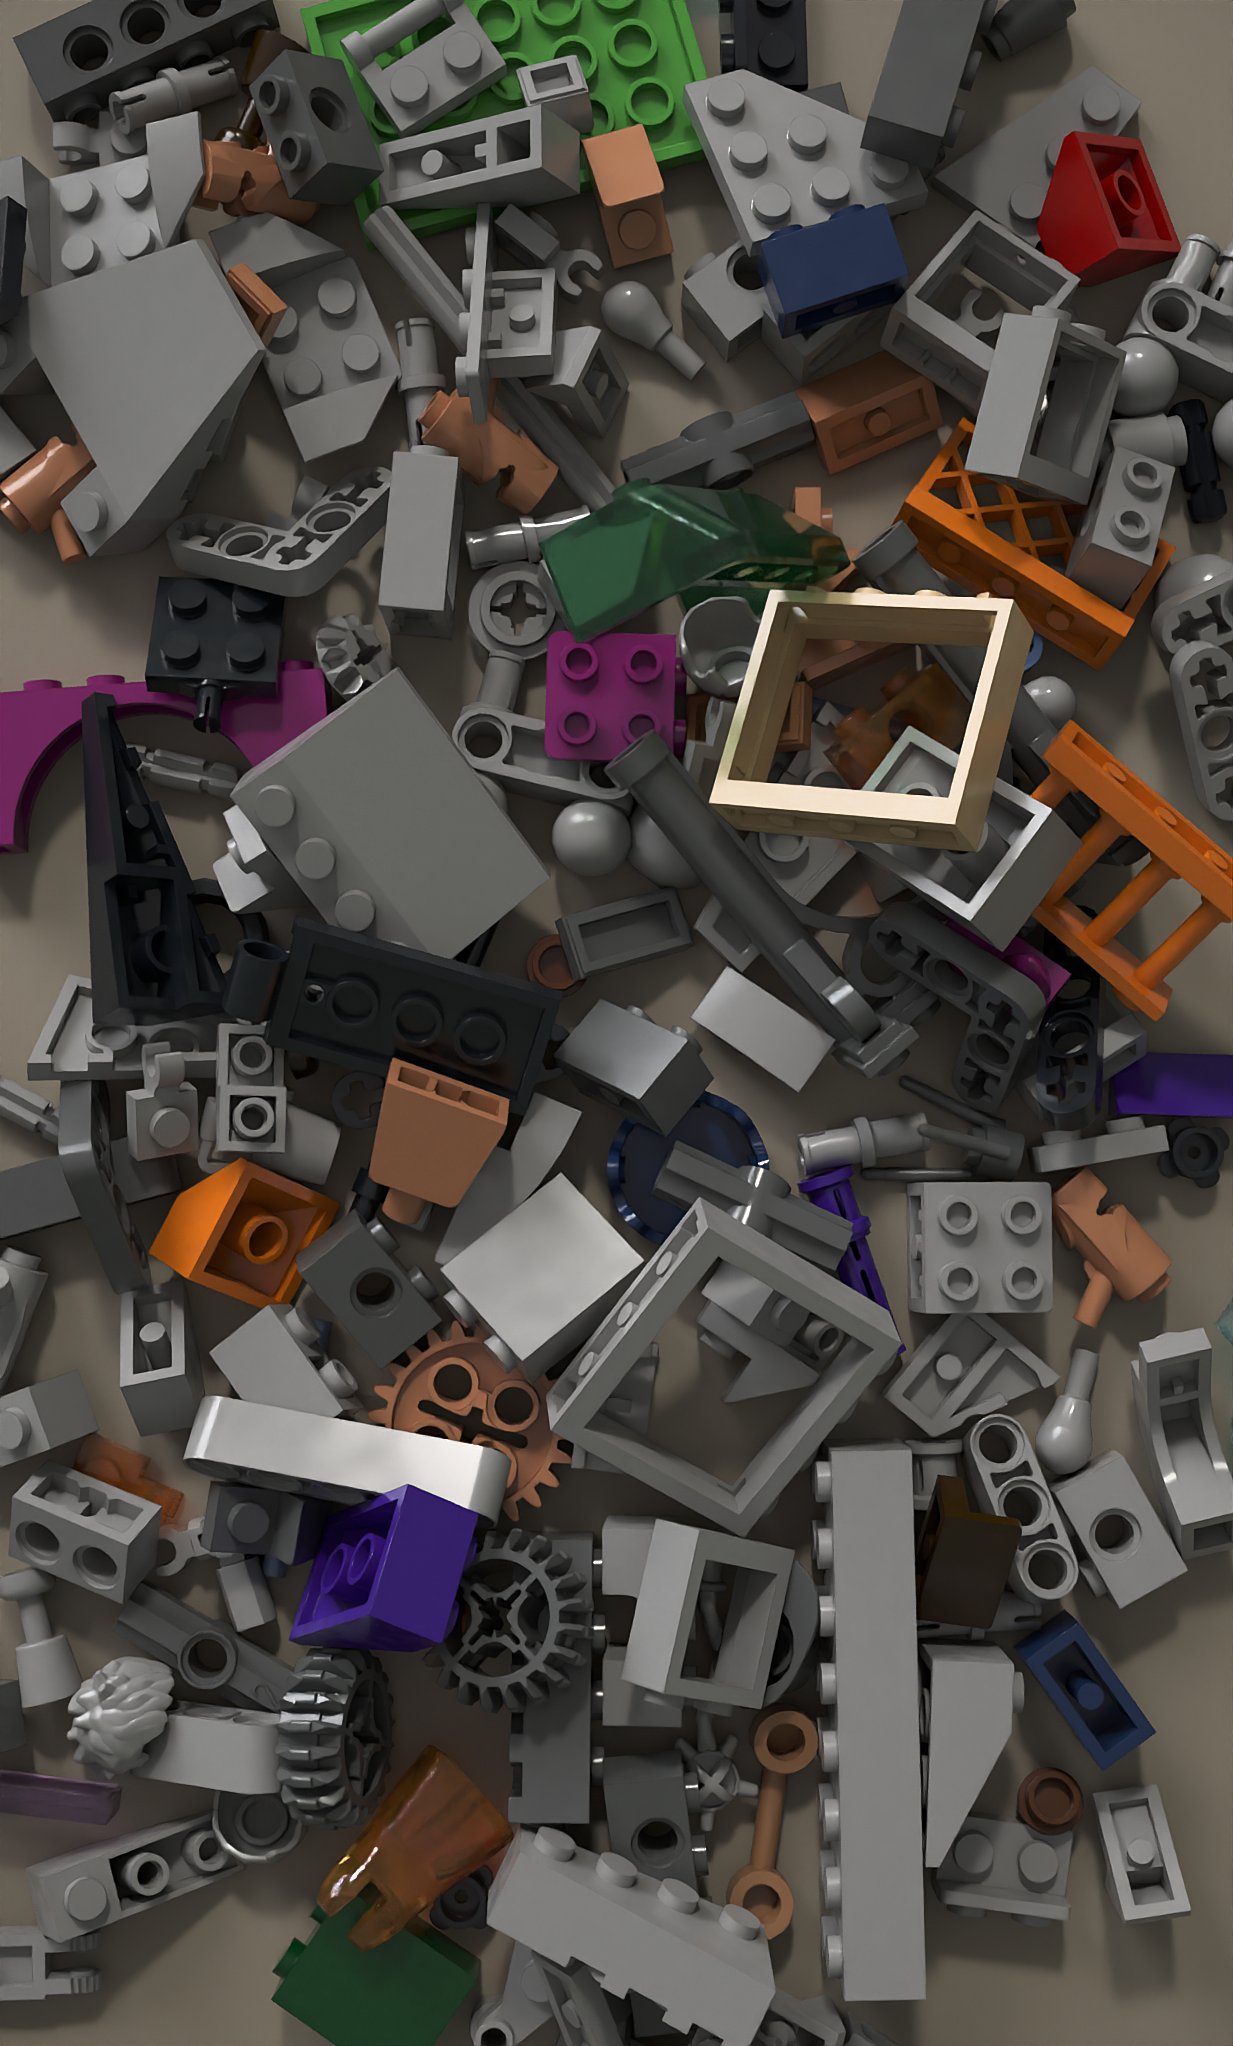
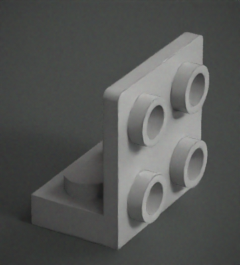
(979, 1247)

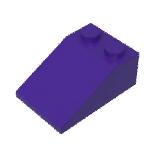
(387, 1574)

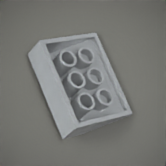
(390, 825)

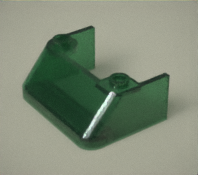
(684, 543)

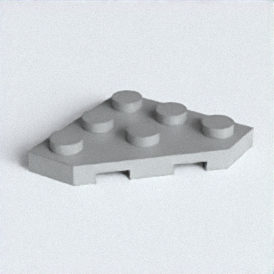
(790, 157)

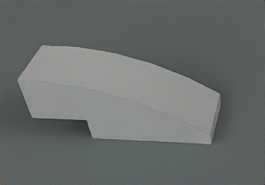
(511, 1175)

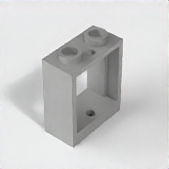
(937, 344)
(1075, 415)
(422, 543)
(667, 1612)

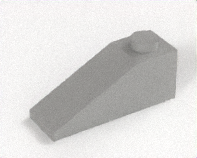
(498, 159)

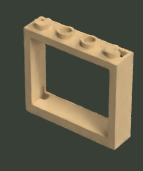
(858, 815)

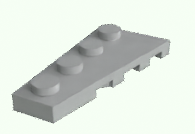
(796, 862)

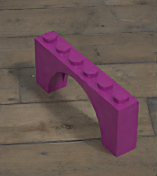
(47, 722)

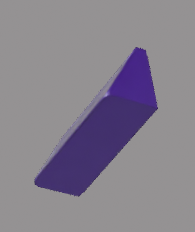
(1174, 1086)

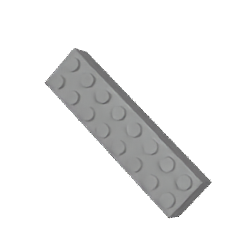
(871, 1721)

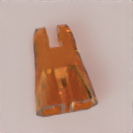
(415, 1847)

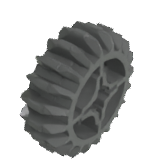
(525, 1600)
(334, 1737)

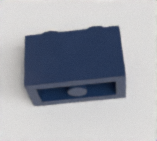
(832, 269)
(1084, 1689)

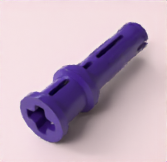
(856, 1268)

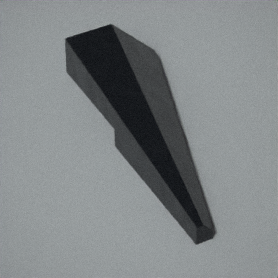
(144, 931)

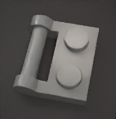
(432, 76)

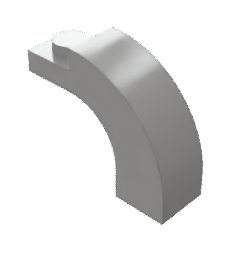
(1183, 1442)

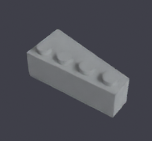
(635, 1933)

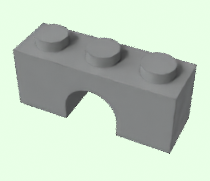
(624, 1558)

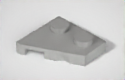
(964, 1371)

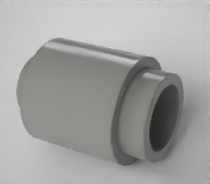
(1150, 436)

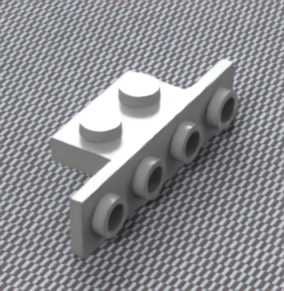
(508, 319)

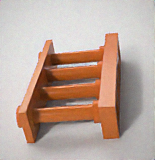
(1176, 853)

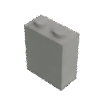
(541, 1279)

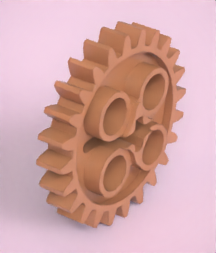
(419, 1382)

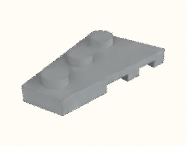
(1014, 167)
(81, 1050)

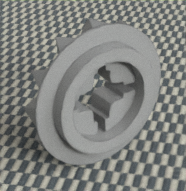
(497, 591)
(341, 642)

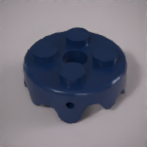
(639, 1152)

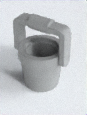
(308, 1144)

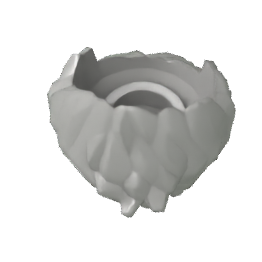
(119, 1714)

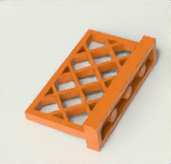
(984, 562)

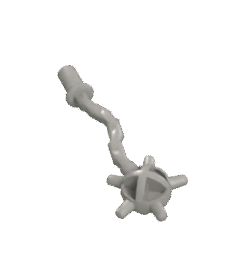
(715, 1769)

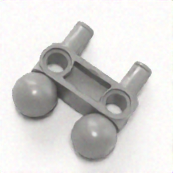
(1194, 354)
(593, 829)

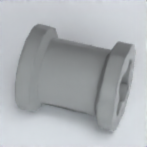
(929, 1459)

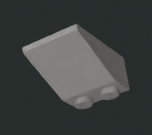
(1017, 856)
(963, 1726)

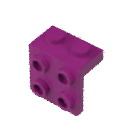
(611, 694)

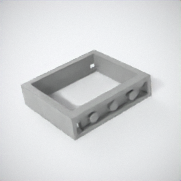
(647, 1307)

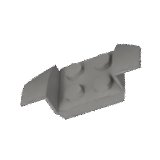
(111, 210)
(330, 347)

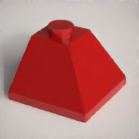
(1105, 210)

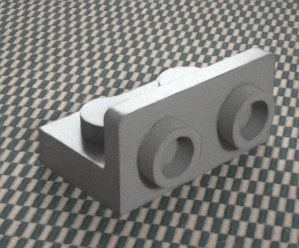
(1005, 1868)

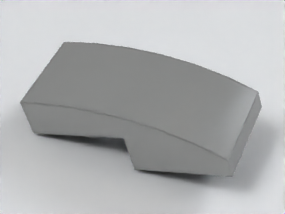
(762, 1029)
(249, 1091)

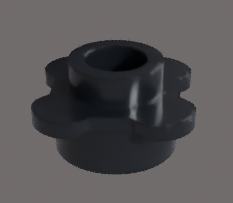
(1211, 1149)
(473, 1911)

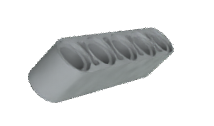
(340, 1457)

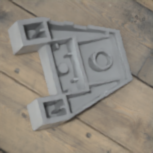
(145, 372)

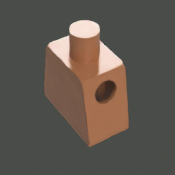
(431, 1139)

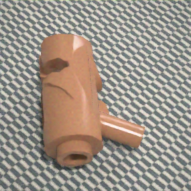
(248, 184)
(489, 449)
(39, 486)
(1114, 1244)

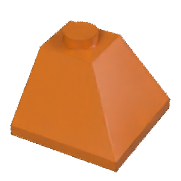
(244, 1232)

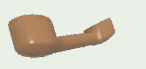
(784, 1744)

